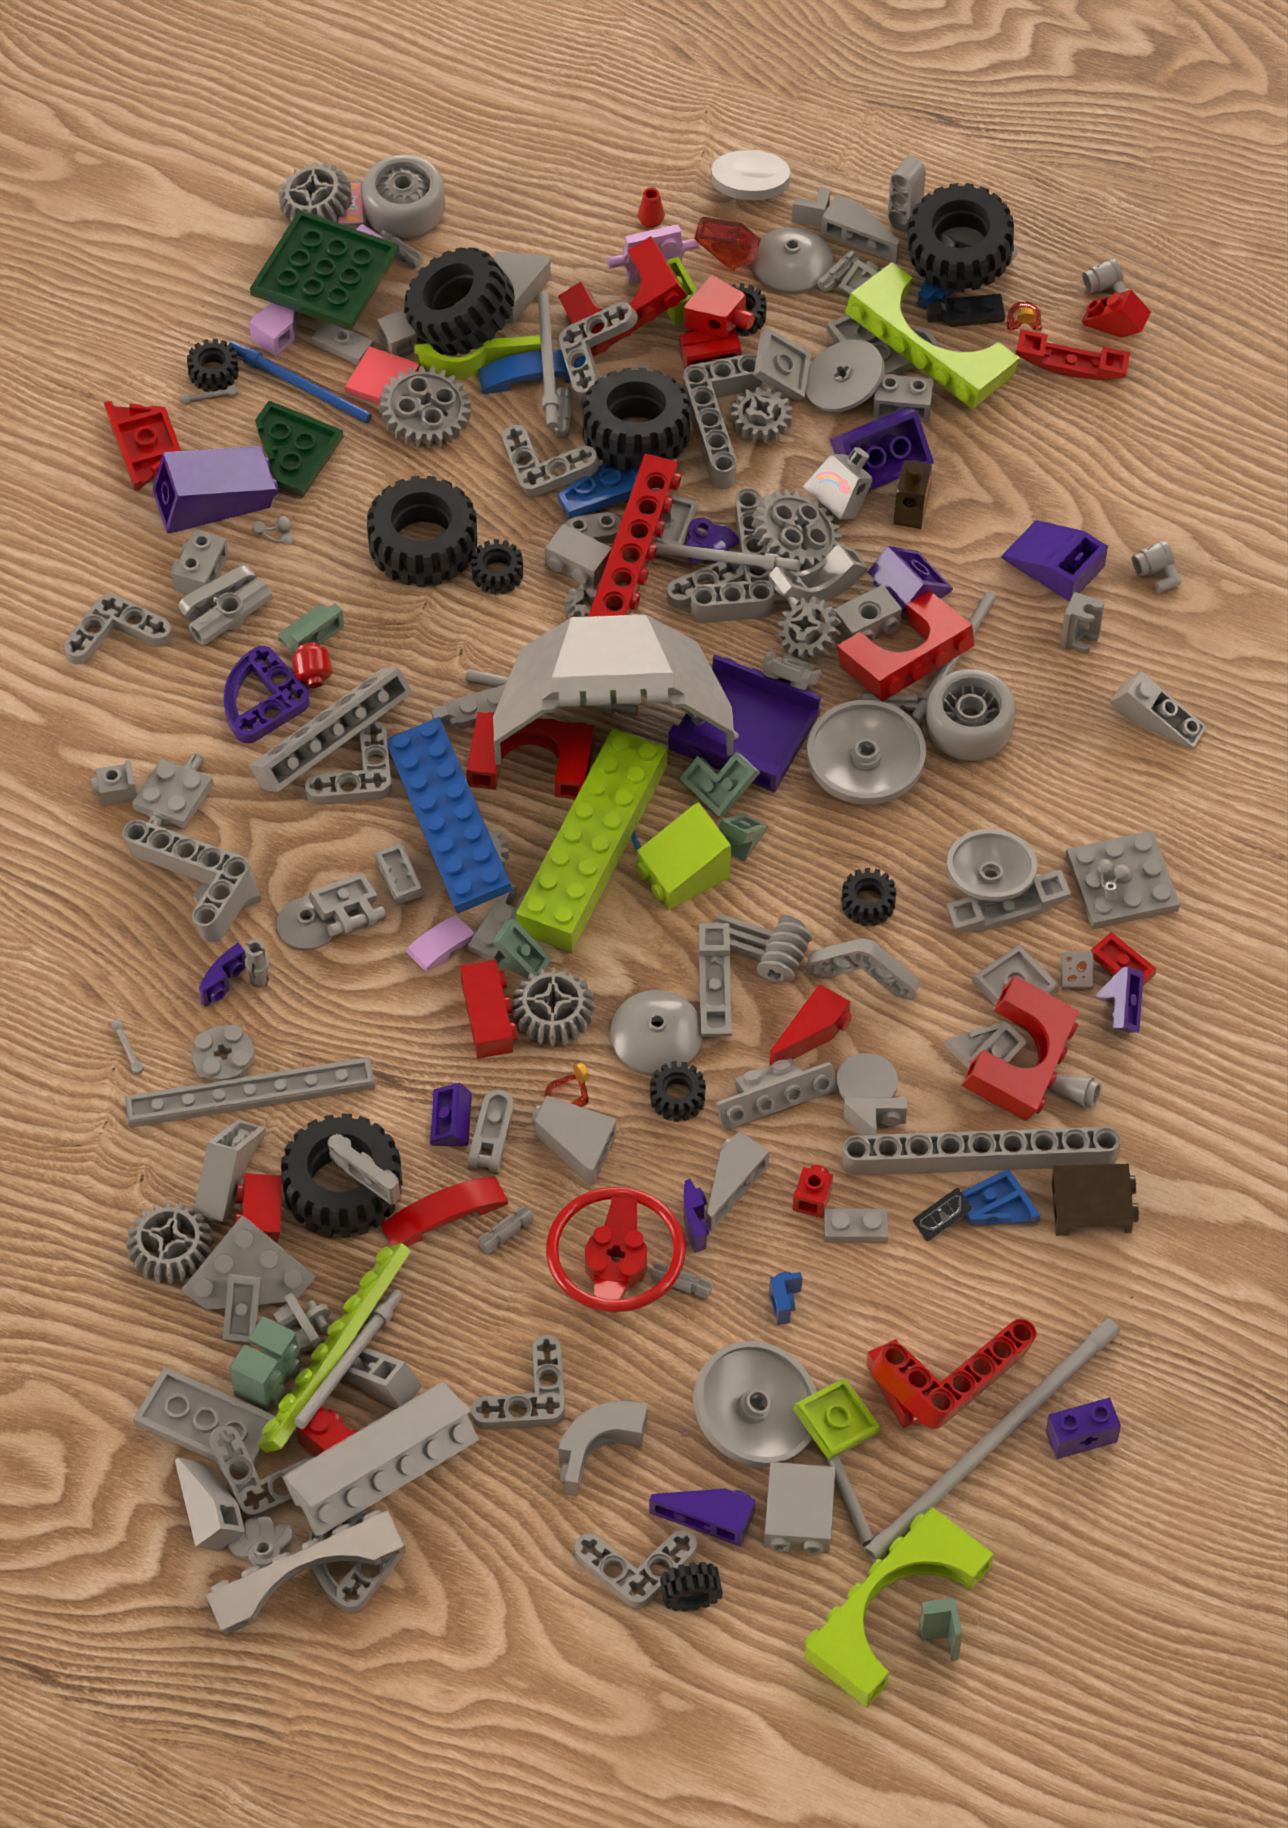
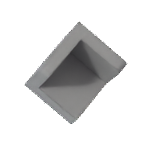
(810, 211)

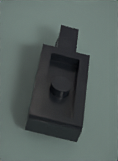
(967, 310)

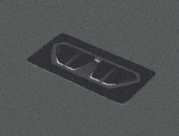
(942, 1214)

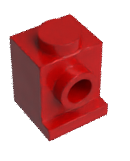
(813, 1191)

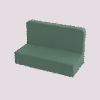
(313, 627)
(941, 1620)

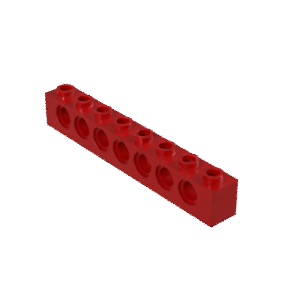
(653, 473)

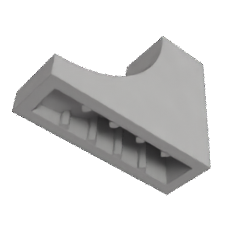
(224, 1168)

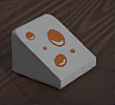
(1077, 970)

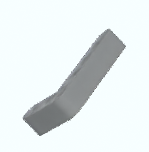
(907, 190)
(703, 385)
(751, 597)
(226, 873)

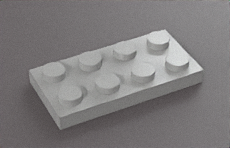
(190, 1411)

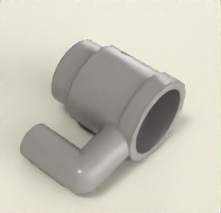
(1104, 277)
(1155, 559)

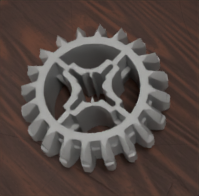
(316, 190)
(571, 1011)
(160, 1228)

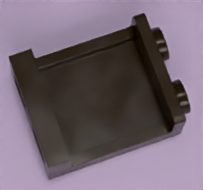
(1093, 1196)

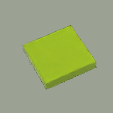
(836, 1418)

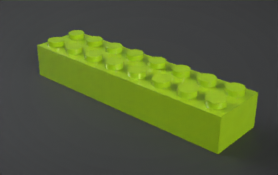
(592, 840)

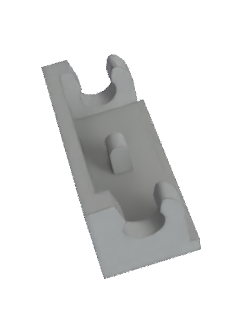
(1081, 621)

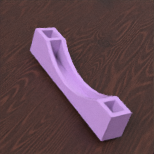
(276, 325)

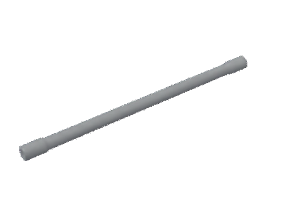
(1095, 1342)

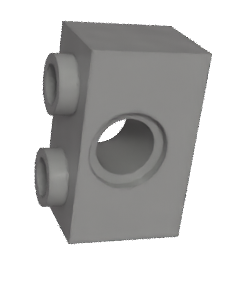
(874, 605)

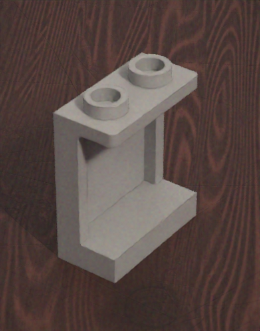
(799, 1508)

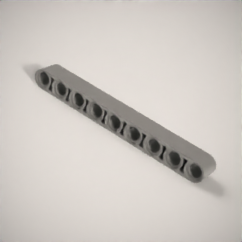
(967, 1159)

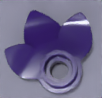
(717, 537)

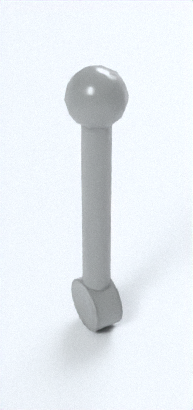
(231, 391)
(136, 1066)

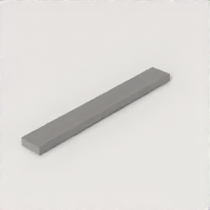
(249, 1092)

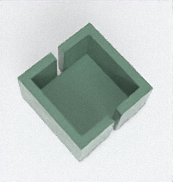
(261, 1375)

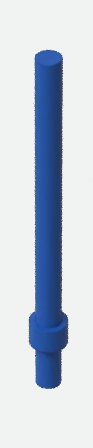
(255, 358)

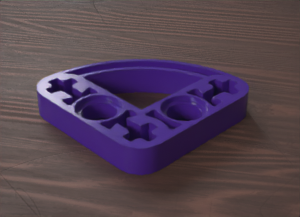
(280, 700)

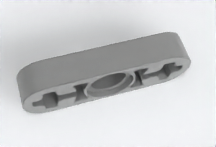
(713, 572)
(206, 597)

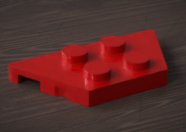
(142, 438)

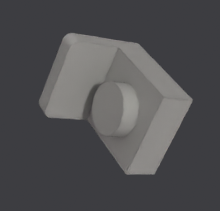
(858, 275)

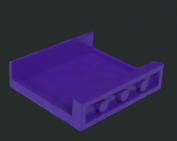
(766, 714)

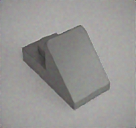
(866, 1112)

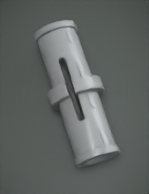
(257, 963)

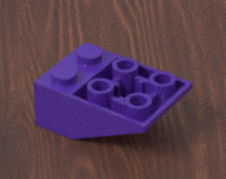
(1058, 557)

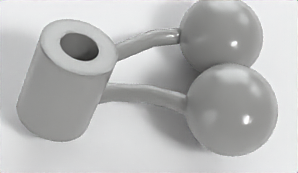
(283, 525)
(1120, 871)

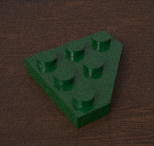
(295, 446)

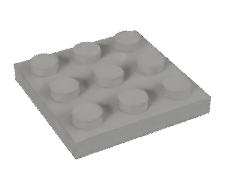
(1141, 895)

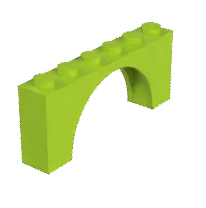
(964, 374)
(929, 1548)

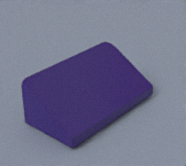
(451, 1116)

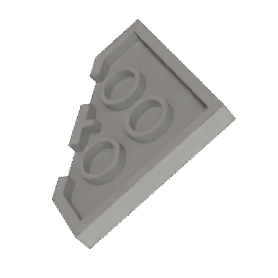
(894, 363)
(247, 1253)

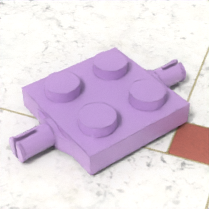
(667, 238)

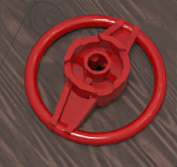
(616, 1239)

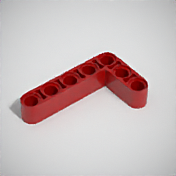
(969, 1378)

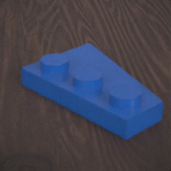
(597, 491)

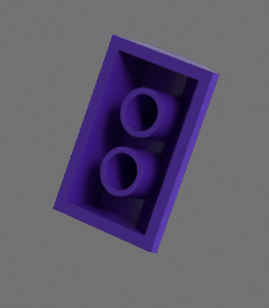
(888, 444)

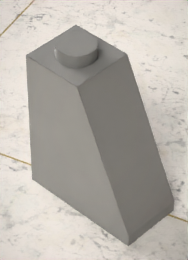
(527, 276)
(575, 1135)

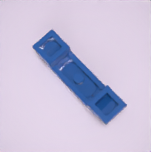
(521, 368)

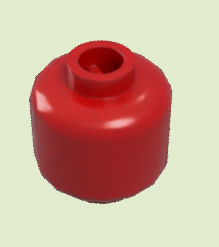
(312, 664)

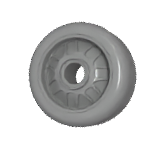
(403, 196)
(970, 714)

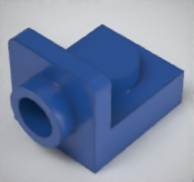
(781, 1294)

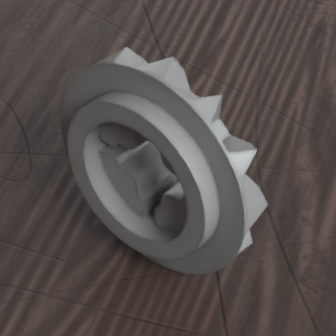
(575, 599)

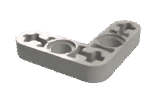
(582, 345)
(535, 470)
(109, 620)
(369, 774)
(867, 956)
(542, 1396)
(251, 1481)
(633, 1577)

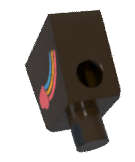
(916, 484)

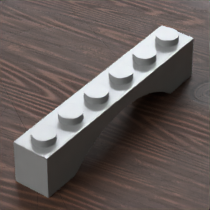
(368, 1542)

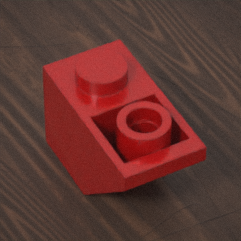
(1118, 314)

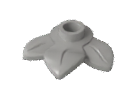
(261, 1540)

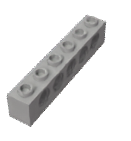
(330, 729)

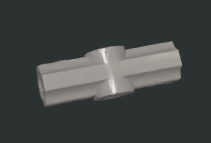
(239, 603)

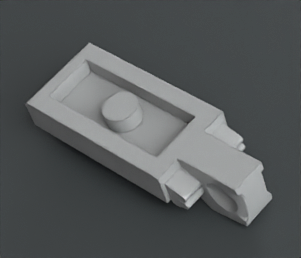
(463, 710)

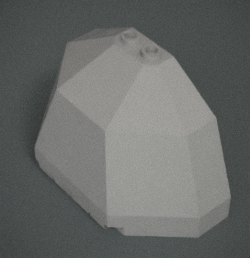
(605, 660)

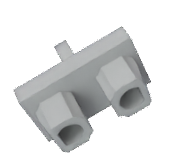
(293, 1313)

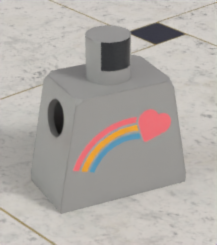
(841, 483)

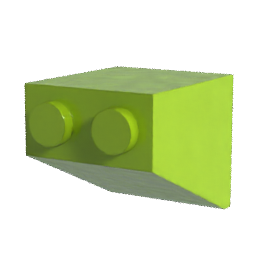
(685, 858)

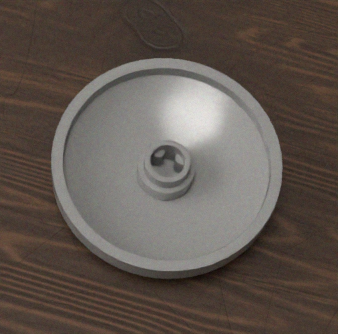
(866, 752)
(748, 1401)

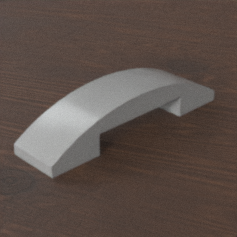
(980, 915)
(715, 979)

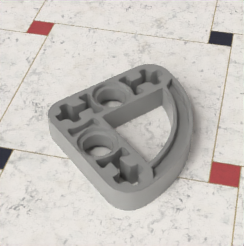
(336, 1592)

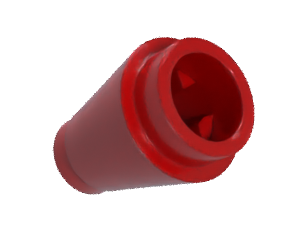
(651, 208)

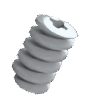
(784, 950)

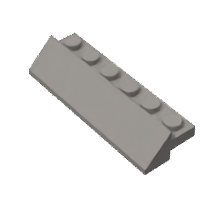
(381, 1458)

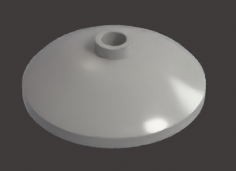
(791, 260)
(992, 864)
(649, 1047)

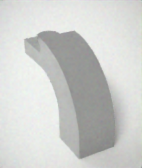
(824, 580)
(601, 1425)

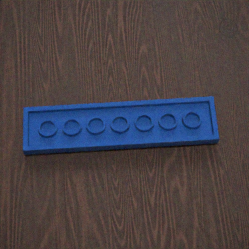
(448, 815)

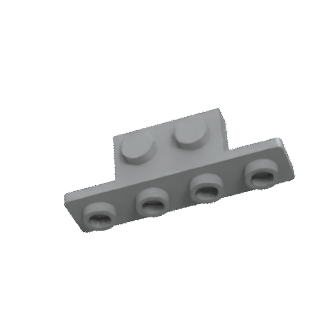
(774, 1090)

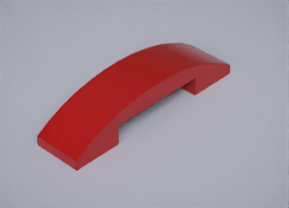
(1071, 361)
(442, 1208)

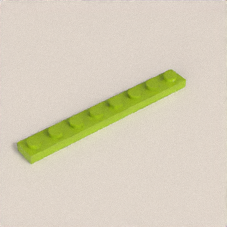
(327, 1354)

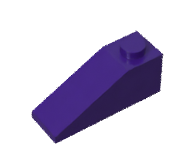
(713, 1511)

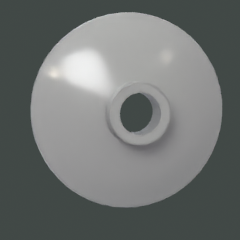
(303, 933)

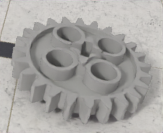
(425, 406)
(795, 527)

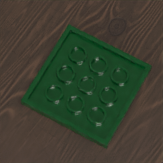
(324, 270)

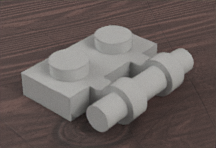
(343, 897)

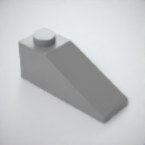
(857, 227)
(738, 1168)
(383, 1378)

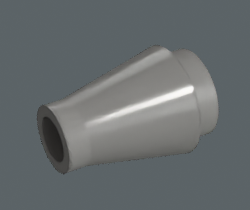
(1079, 1089)

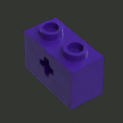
(1083, 1428)

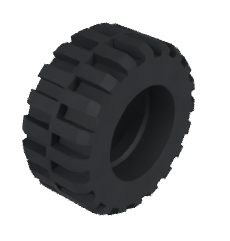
(961, 208)
(475, 319)
(635, 395)
(422, 502)
(330, 1210)

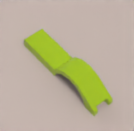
(468, 365)

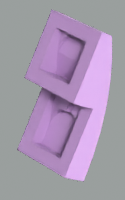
(437, 943)

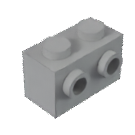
(903, 392)
(199, 561)

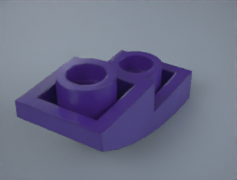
(215, 982)
(694, 1216)

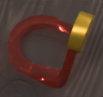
(1024, 315)
(580, 1073)

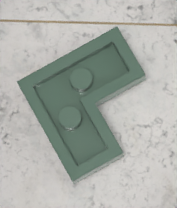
(720, 789)

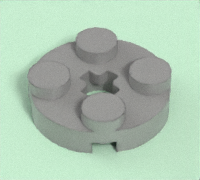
(791, 668)
(218, 1039)

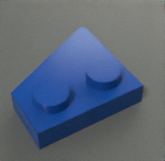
(1000, 1202)

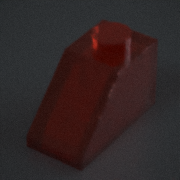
(727, 241)

